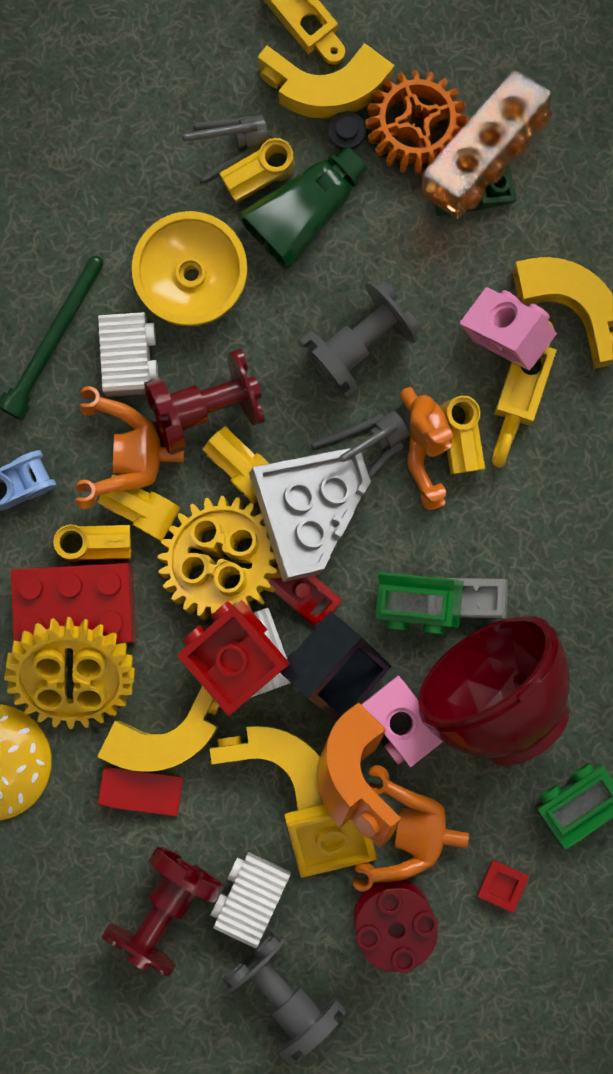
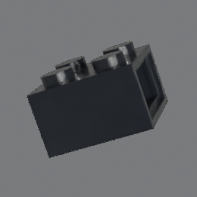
(335, 667)

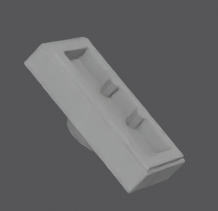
(484, 598)

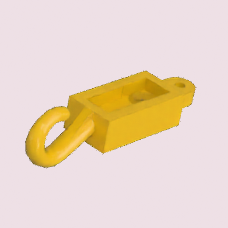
(324, 40)
(519, 402)

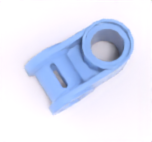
(20, 481)

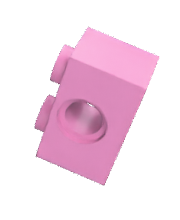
(509, 327)
(396, 698)

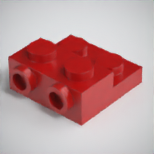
(232, 656)

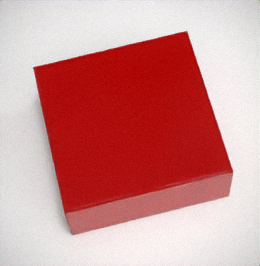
(502, 885)

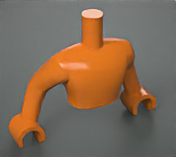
(428, 436)
(135, 453)
(419, 833)

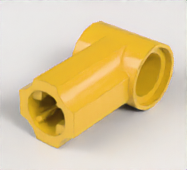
(255, 173)
(466, 445)
(234, 460)
(146, 510)
(98, 542)

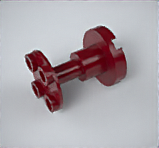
(191, 408)
(170, 899)
(395, 926)

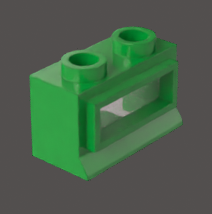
(419, 600)
(579, 806)

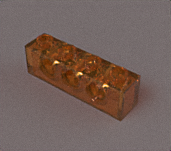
(515, 100)

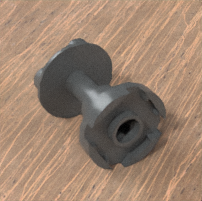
(349, 347)
(293, 1009)

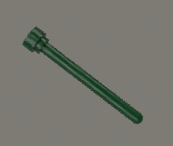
(16, 400)

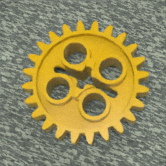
(231, 526)
(40, 675)

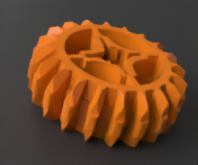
(408, 90)

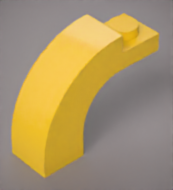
(327, 94)
(575, 287)
(281, 748)
(155, 752)

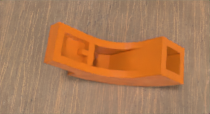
(341, 779)

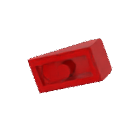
(305, 595)
(140, 791)

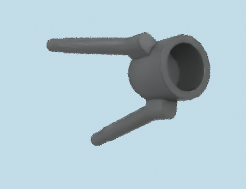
(248, 133)
(387, 432)

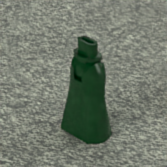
(303, 206)

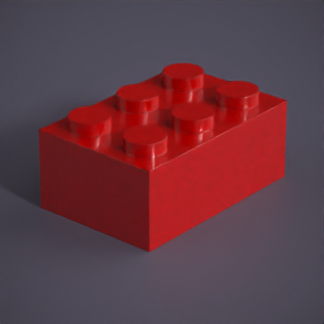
(88, 592)

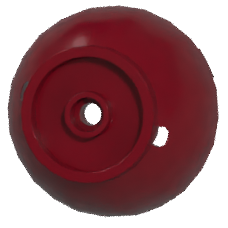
(476, 694)

